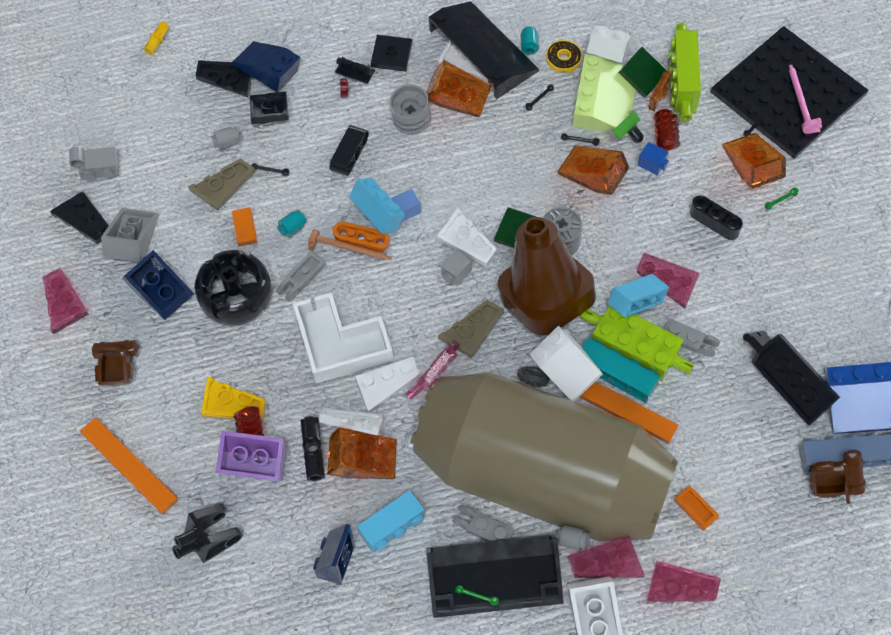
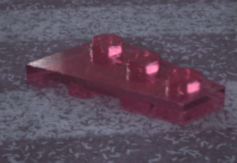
(679, 279)
(62, 301)
(437, 367)
(609, 559)
(681, 584)

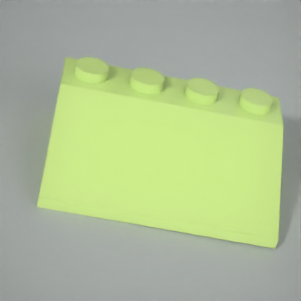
(602, 95)

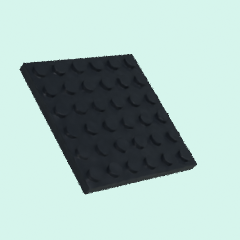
(766, 98)

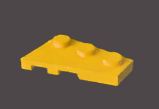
(223, 400)

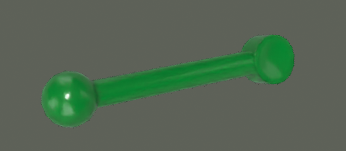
(794, 191)
(493, 601)

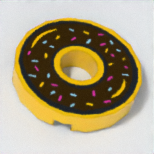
(567, 48)

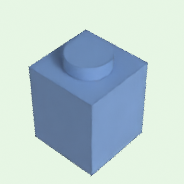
(408, 204)

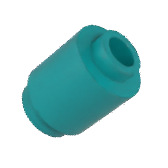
(529, 40)
(291, 223)

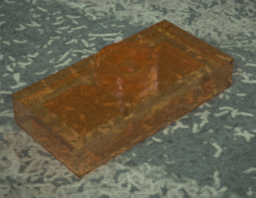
(660, 91)

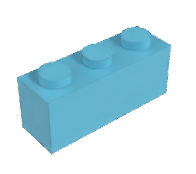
(376, 205)
(638, 295)
(391, 521)

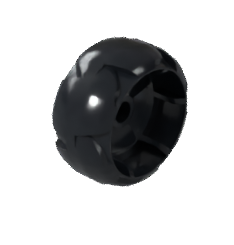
(226, 266)

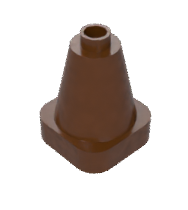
(545, 281)

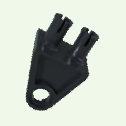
(201, 542)

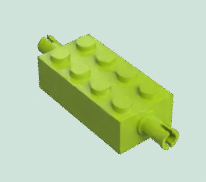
(684, 71)
(639, 341)

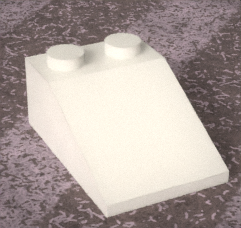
(609, 43)
(566, 363)
(595, 607)

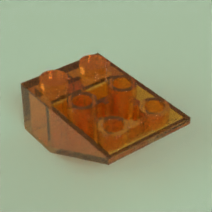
(361, 455)

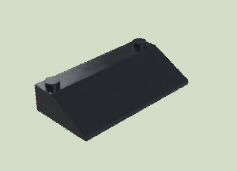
(484, 46)
(514, 570)

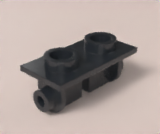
(354, 70)

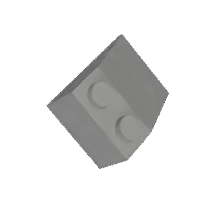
(129, 235)

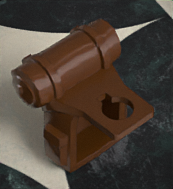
(114, 362)
(839, 477)

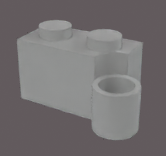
(95, 162)

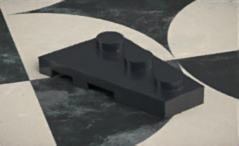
(224, 76)
(82, 216)

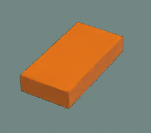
(244, 226)
(696, 508)

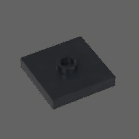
(391, 53)
(268, 107)

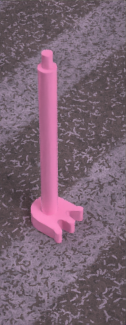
(809, 126)

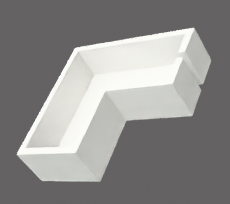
(339, 349)

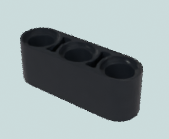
(349, 150)
(709, 211)

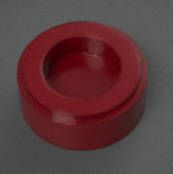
(343, 88)

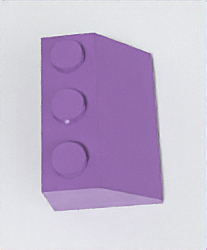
(251, 456)

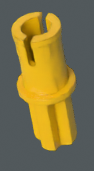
(156, 38)

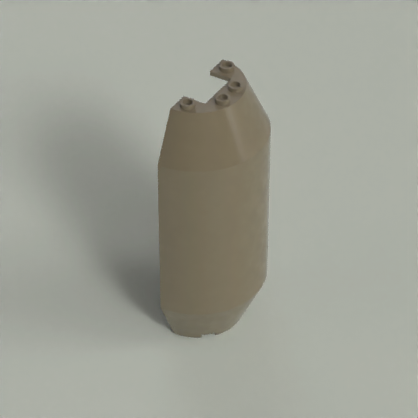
(544, 455)

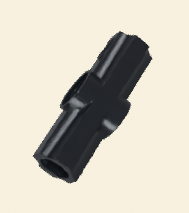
(313, 459)

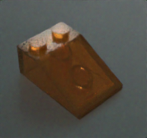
(457, 90)
(756, 160)
(595, 168)

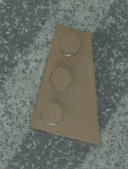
(220, 187)
(473, 328)

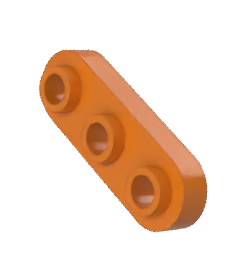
(354, 232)

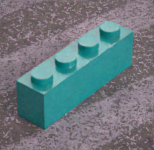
(621, 371)

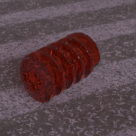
(666, 129)
(248, 421)

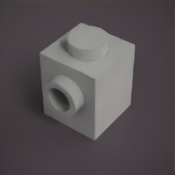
(456, 268)

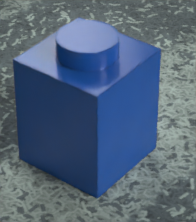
(653, 159)

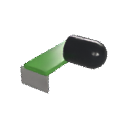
(628, 126)

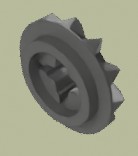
(533, 376)

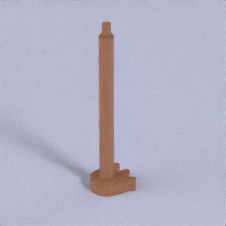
(315, 237)

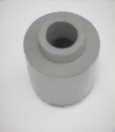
(225, 137)
(573, 537)

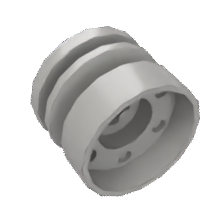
(410, 109)
(568, 225)

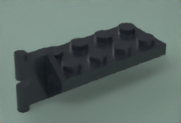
(791, 375)

